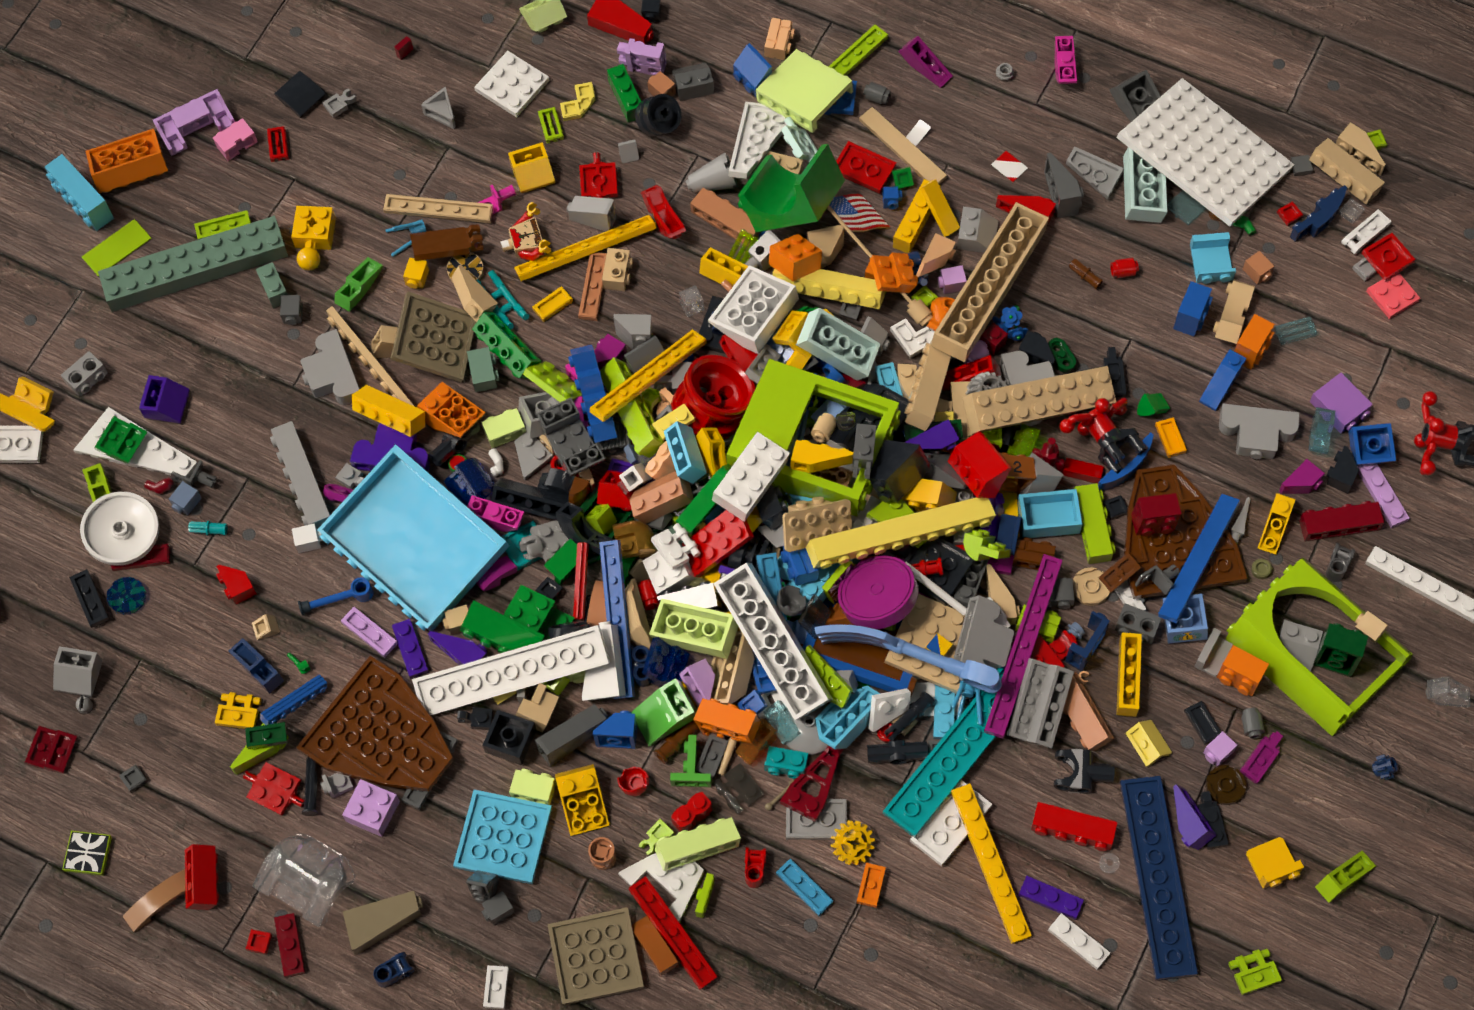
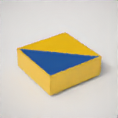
(939, 645)

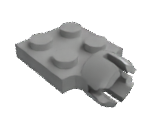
(543, 541)

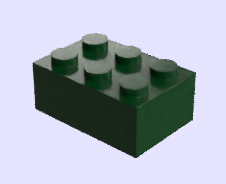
(1340, 649)

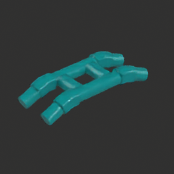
(512, 303)

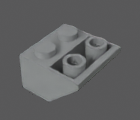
(76, 671)

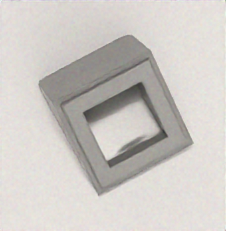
(628, 151)
(849, 677)

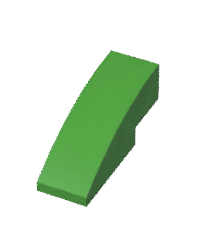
(357, 284)

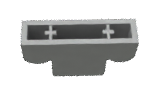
(330, 369)
(1017, 371)
(1258, 429)
(983, 638)

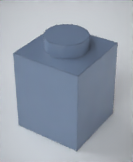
(184, 498)

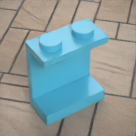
(1211, 258)

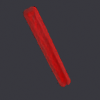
(580, 580)

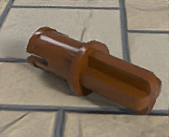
(1085, 273)

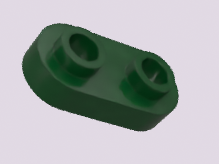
(1062, 356)

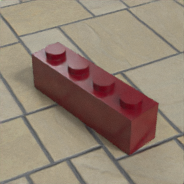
(1341, 521)

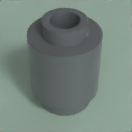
(877, 93)
(1252, 723)

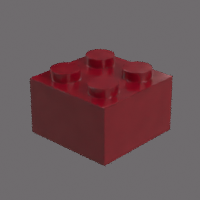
(1156, 514)

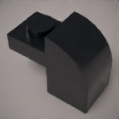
(556, 481)

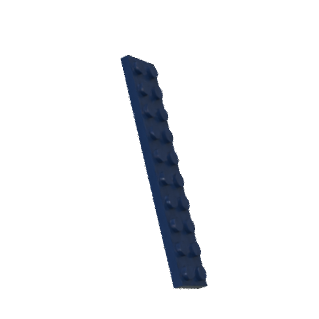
(1158, 878)

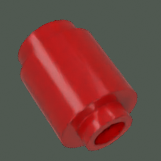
(1124, 267)
(648, 595)

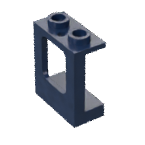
(1078, 656)

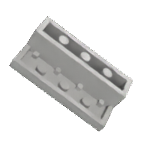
(1040, 703)

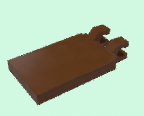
(446, 242)

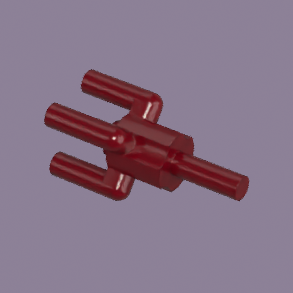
(1050, 454)

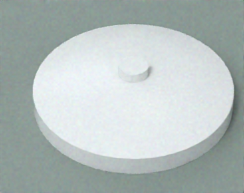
(119, 528)

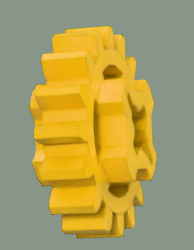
(855, 831)

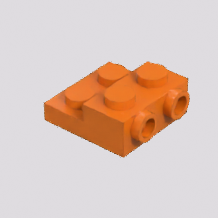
(894, 272)

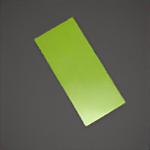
(116, 247)

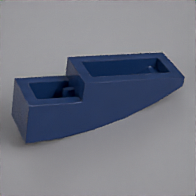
(256, 665)

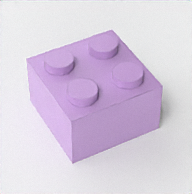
(371, 808)

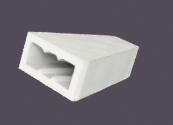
(608, 679)

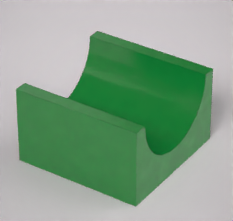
(786, 199)

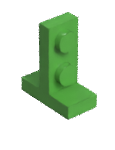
(691, 778)

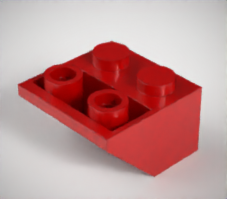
(613, 491)

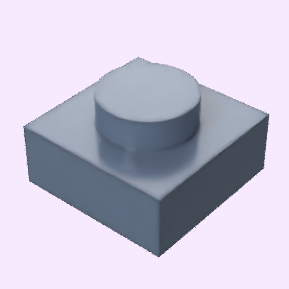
(630, 454)

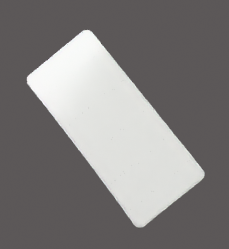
(918, 132)

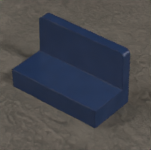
(1008, 531)

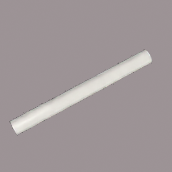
(938, 591)

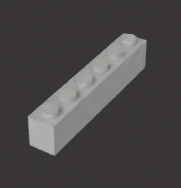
(300, 474)

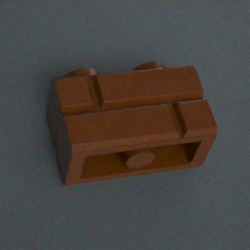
(1030, 553)

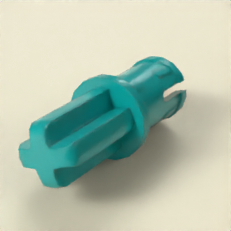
(208, 528)

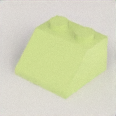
(543, 13)

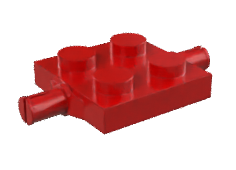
(598, 179)
(274, 789)

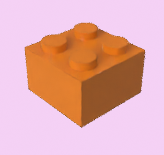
(795, 257)
(1255, 340)
(1242, 671)

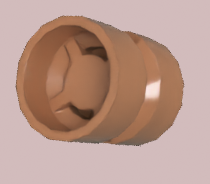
(602, 853)

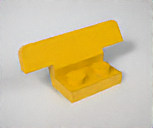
(789, 334)
(29, 404)

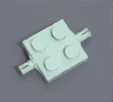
(799, 140)

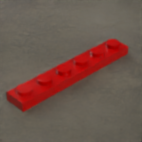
(672, 933)

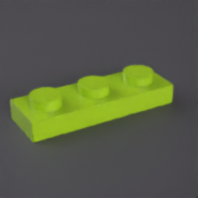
(221, 224)

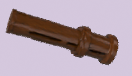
(673, 743)

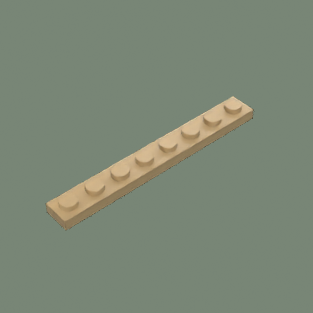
(365, 356)

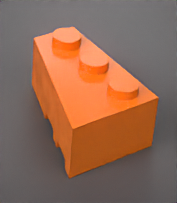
(726, 720)

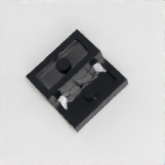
(299, 93)

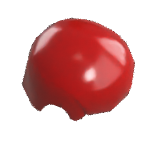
(633, 781)

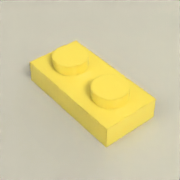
(680, 414)

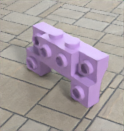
(192, 117)

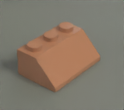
(660, 497)

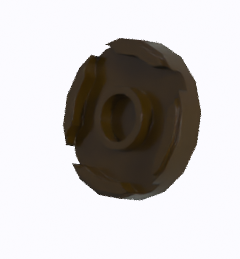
(1226, 785)

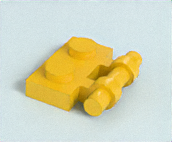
(235, 716)

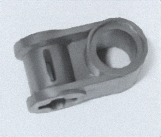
(1340, 559)

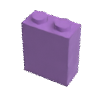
(1345, 399)

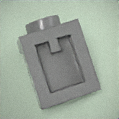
(336, 784)

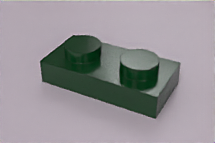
(266, 735)

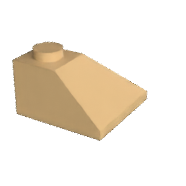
(829, 240)

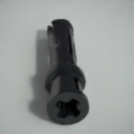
(915, 710)

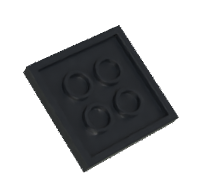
(954, 565)

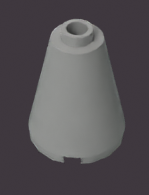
(712, 176)

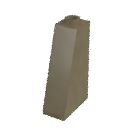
(379, 919)

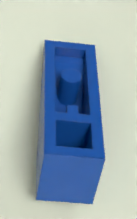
(1223, 379)

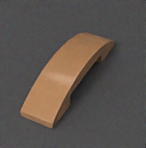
(155, 901)

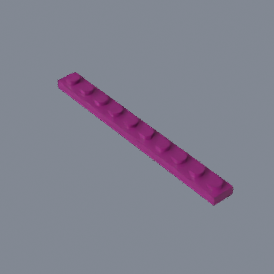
(1023, 646)

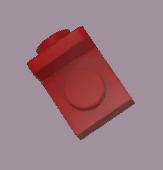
(1061, 645)

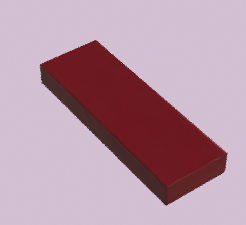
(156, 556)

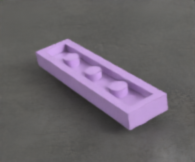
(1383, 493)

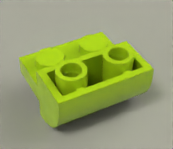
(981, 546)

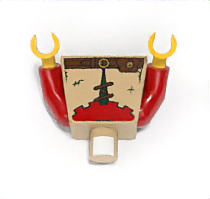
(526, 237)

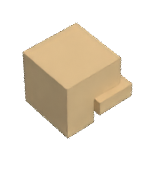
(539, 707)

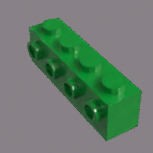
(505, 344)

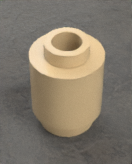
(824, 428)

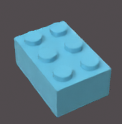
(1049, 513)

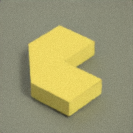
(577, 108)

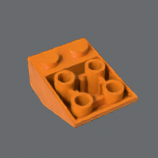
(449, 411)

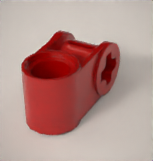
(754, 863)

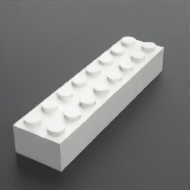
(773, 641)

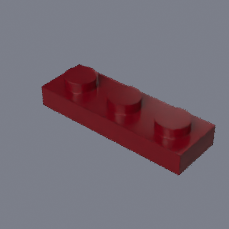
(289, 945)

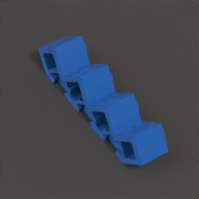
(592, 390)

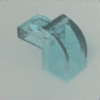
(1321, 430)

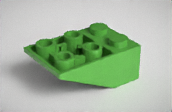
(664, 712)

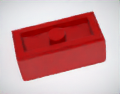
(1082, 470)

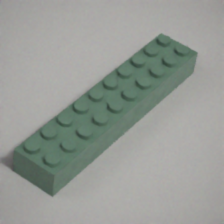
(192, 263)

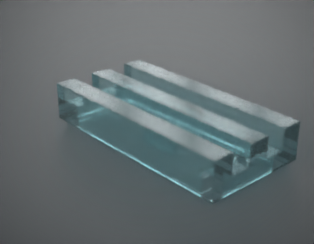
(1293, 324)

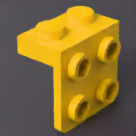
(1273, 863)

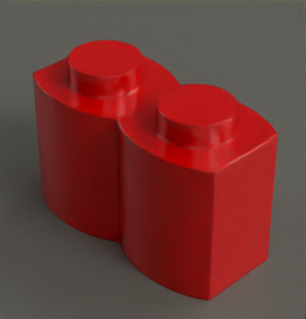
(695, 810)

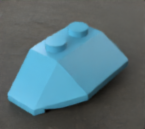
(841, 726)

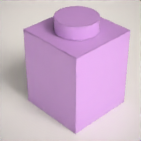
(952, 279)
(1219, 749)

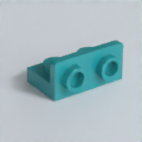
(785, 762)

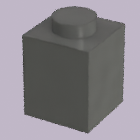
(291, 309)
(497, 908)

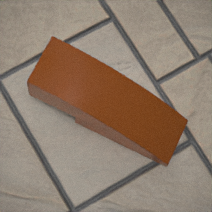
(654, 946)

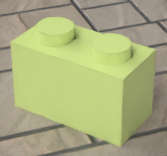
(503, 427)
(532, 786)

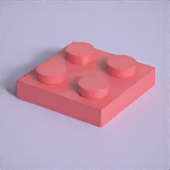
(1393, 295)

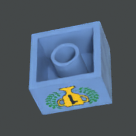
(1191, 624)

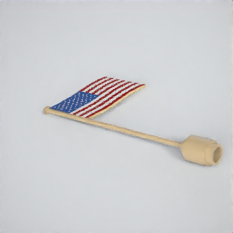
(859, 216)

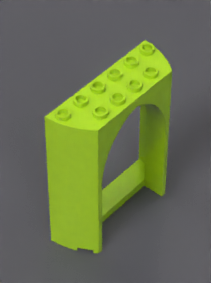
(1256, 635)

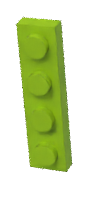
(859, 50)

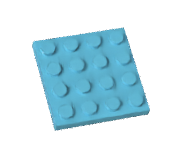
(503, 836)

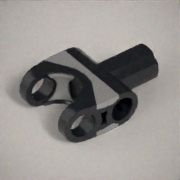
(1083, 771)

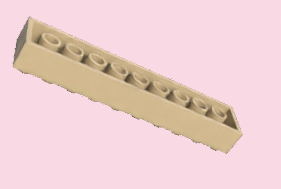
(989, 282)

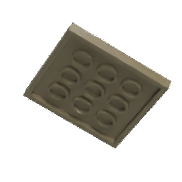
(433, 337)
(595, 956)

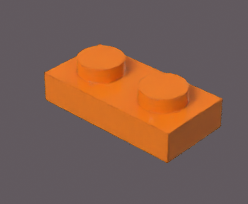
(871, 885)

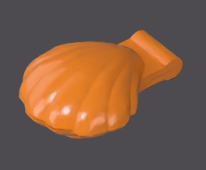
(939, 308)

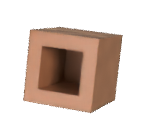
(661, 85)
(1258, 268)

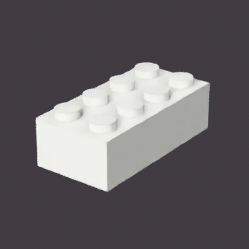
(750, 476)

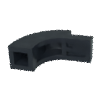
(577, 528)

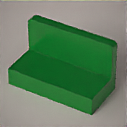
(563, 562)

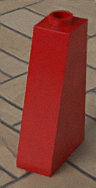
(619, 20)

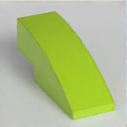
(97, 481)

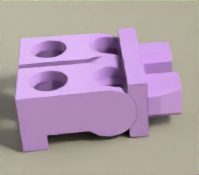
(642, 57)

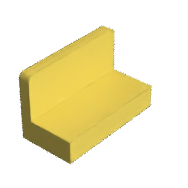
(1148, 742)

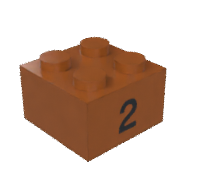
(1020, 475)

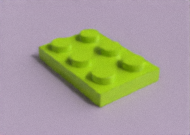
(552, 381)

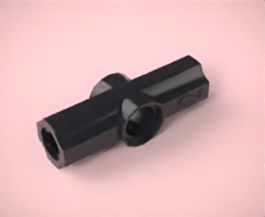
(450, 445)
(897, 752)

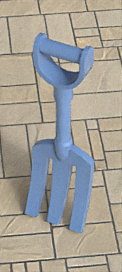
(970, 672)

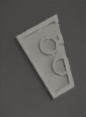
(1095, 171)

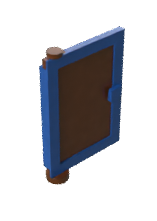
(864, 660)

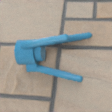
(414, 227)
(967, 691)

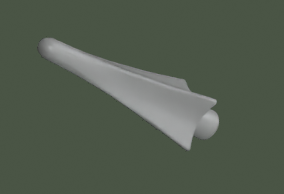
(1239, 527)

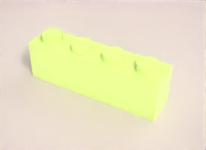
(697, 843)

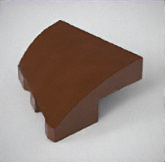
(579, 491)

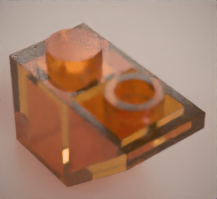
(763, 739)

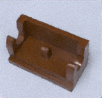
(1119, 572)

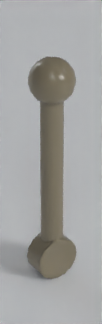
(769, 806)

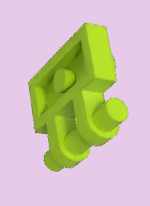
(1258, 977)

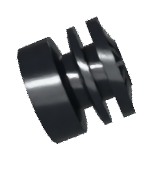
(748, 553)

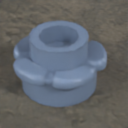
(1076, 630)

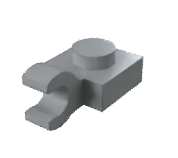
(349, 476)

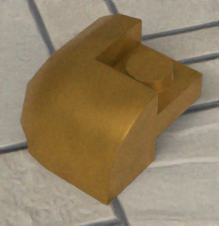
(634, 539)

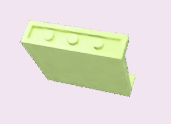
(803, 89)

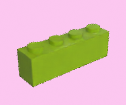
(1094, 527)

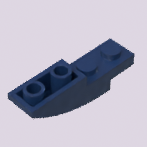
(1322, 216)

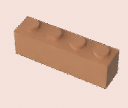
(721, 214)
(1085, 716)

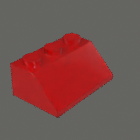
(979, 465)

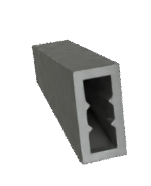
(570, 734)

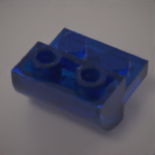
(469, 480)
(664, 662)

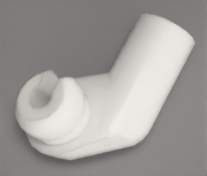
(498, 461)

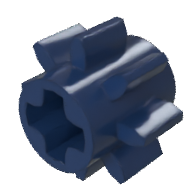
(1385, 767)

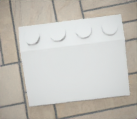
(754, 308)

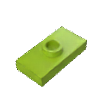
(703, 895)

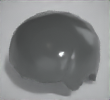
(791, 601)

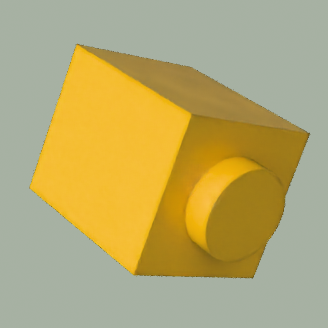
(416, 273)

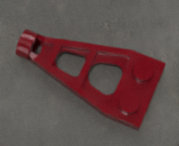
(803, 802)

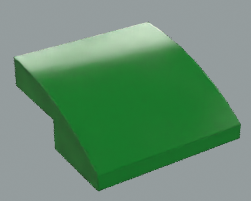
(120, 440)

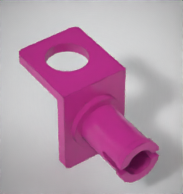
(498, 196)

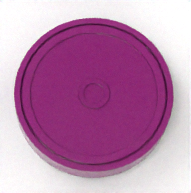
(878, 592)

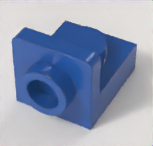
(754, 702)

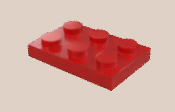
(865, 167)

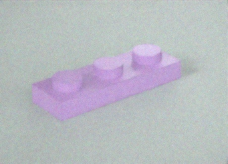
(369, 632)

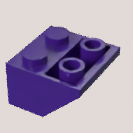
(163, 399)

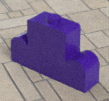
(367, 456)

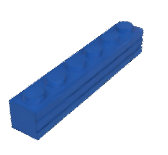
(294, 700)

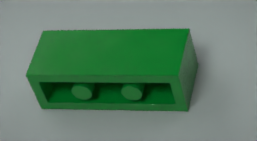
(624, 91)

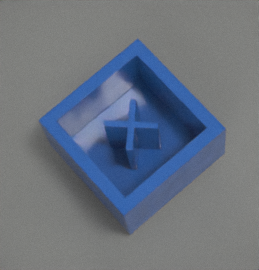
(1193, 309)

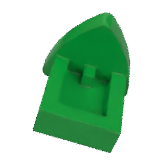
(1152, 404)

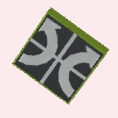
(832, 584)
(87, 853)

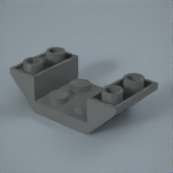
(569, 437)

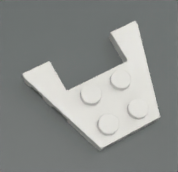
(679, 881)

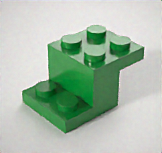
(535, 611)

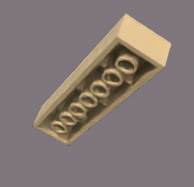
(1037, 399)

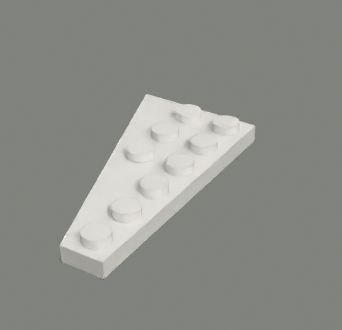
(757, 134)
(151, 454)

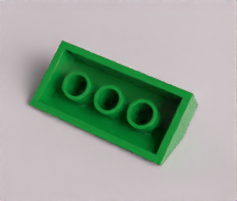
(497, 629)

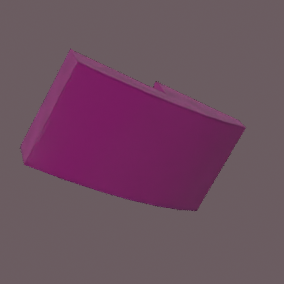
(500, 569)

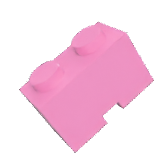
(235, 138)

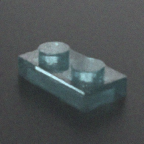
(782, 722)

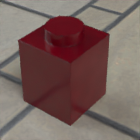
(994, 338)

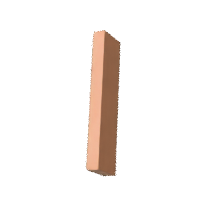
(592, 287)

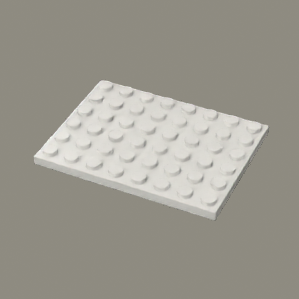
(1205, 151)

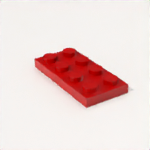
(718, 541)

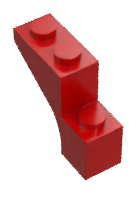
(665, 217)

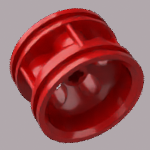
(720, 377)

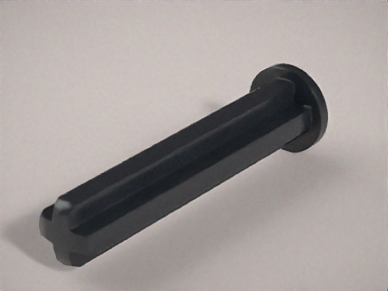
(310, 788)

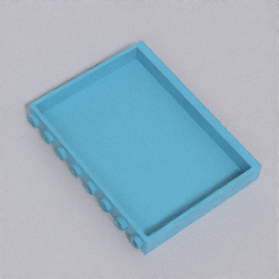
(412, 538)

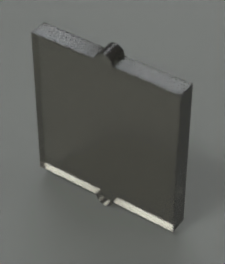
(814, 615)

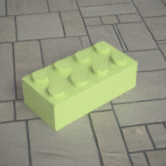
(695, 628)

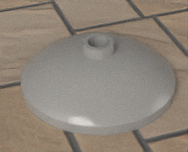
(808, 739)

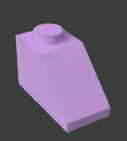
(699, 680)

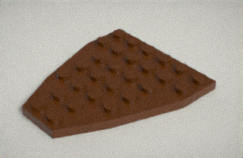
(1174, 548)
(379, 733)

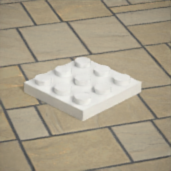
(512, 83)

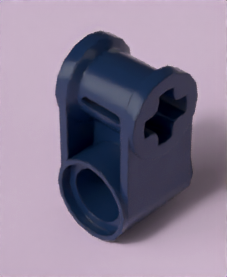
(394, 969)

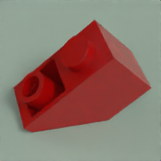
(237, 583)

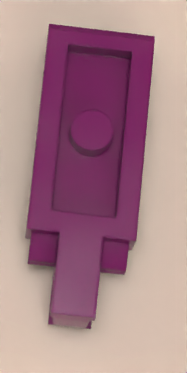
(1262, 757)

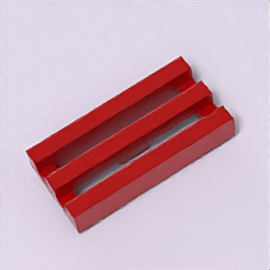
(279, 156)

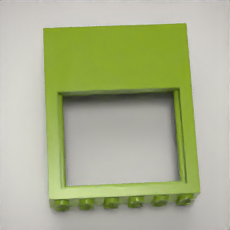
(777, 414)

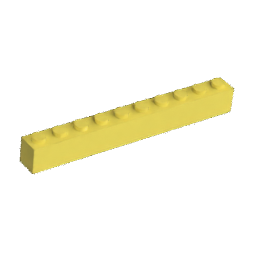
(899, 532)

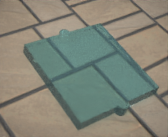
(1185, 207)

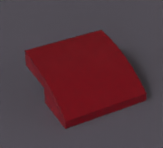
(50, 749)

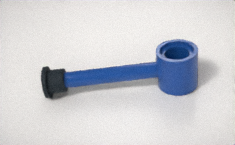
(358, 583)

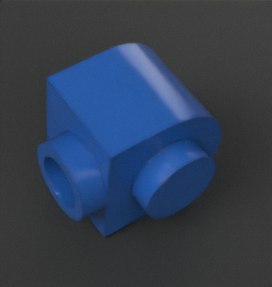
(891, 197)

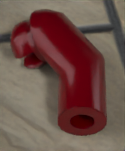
(159, 487)

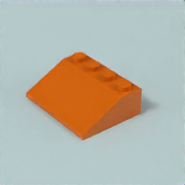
(126, 161)

